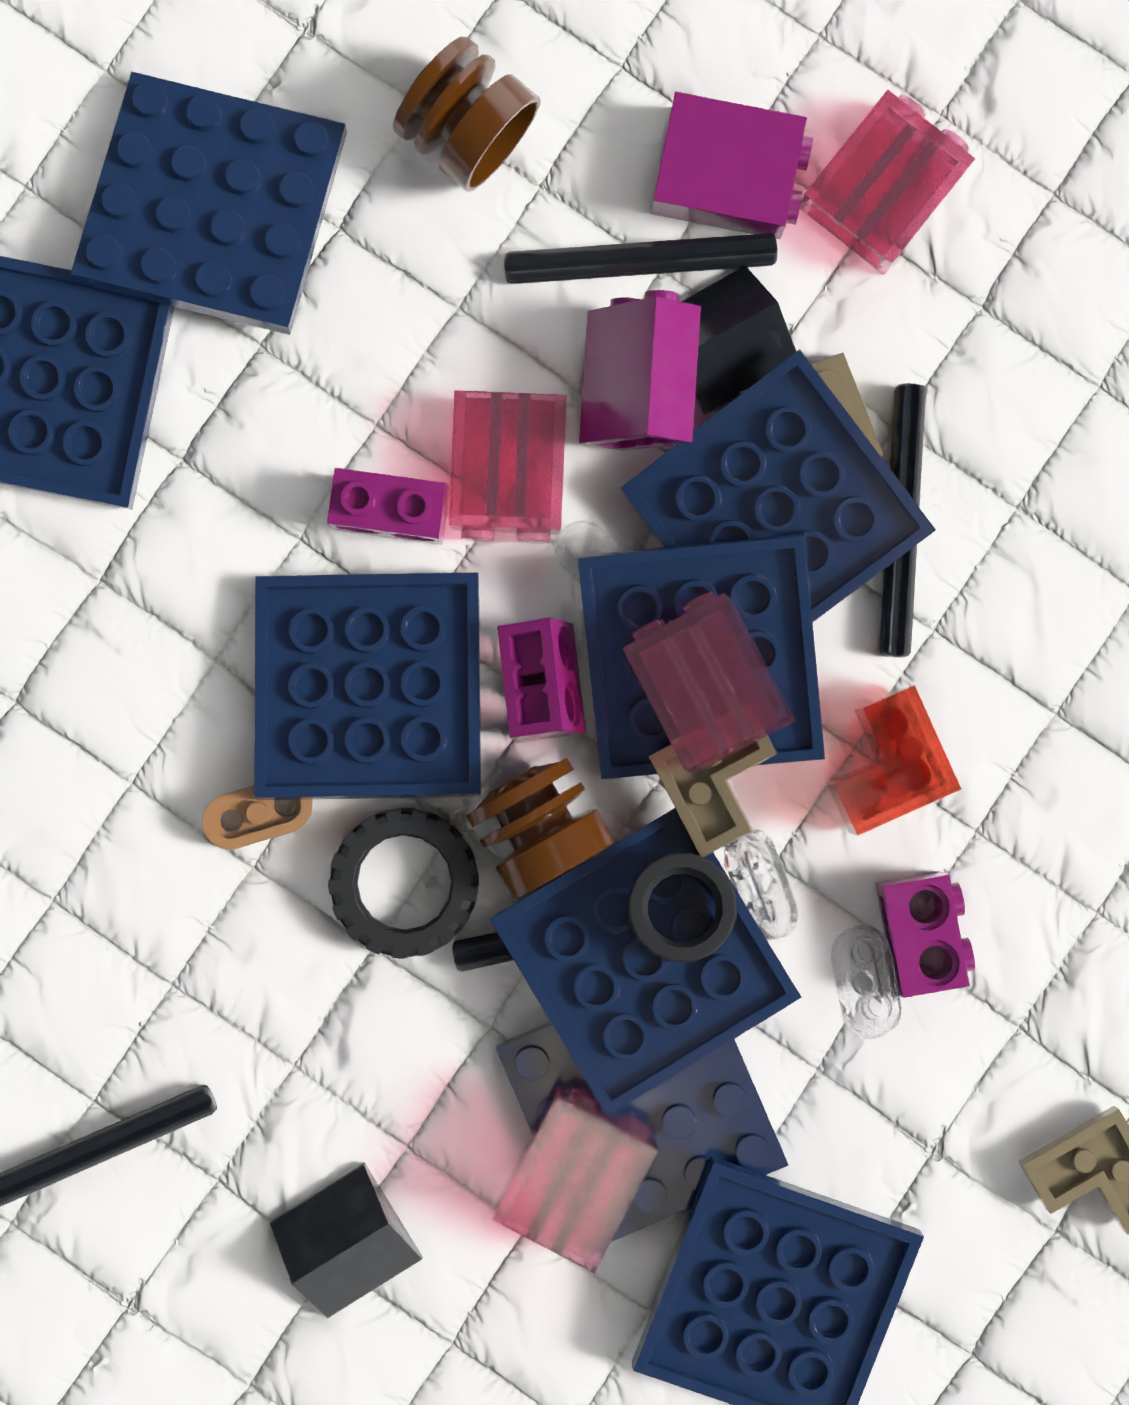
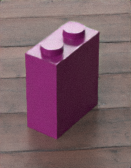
(731, 165)
(640, 372)

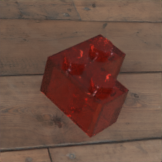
(907, 769)

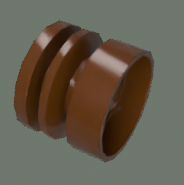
(457, 107)
(540, 827)

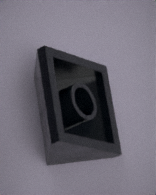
(738, 338)
(343, 1242)

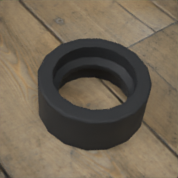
(724, 907)

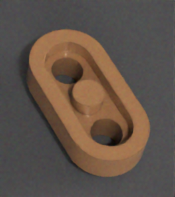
(259, 819)

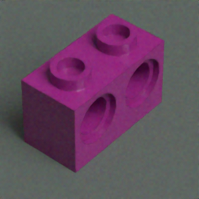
(388, 506)
(541, 679)
(911, 937)

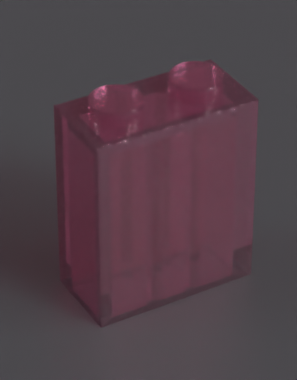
(887, 180)
(507, 465)
(707, 682)
(576, 1178)

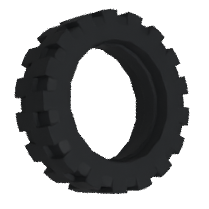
(346, 894)

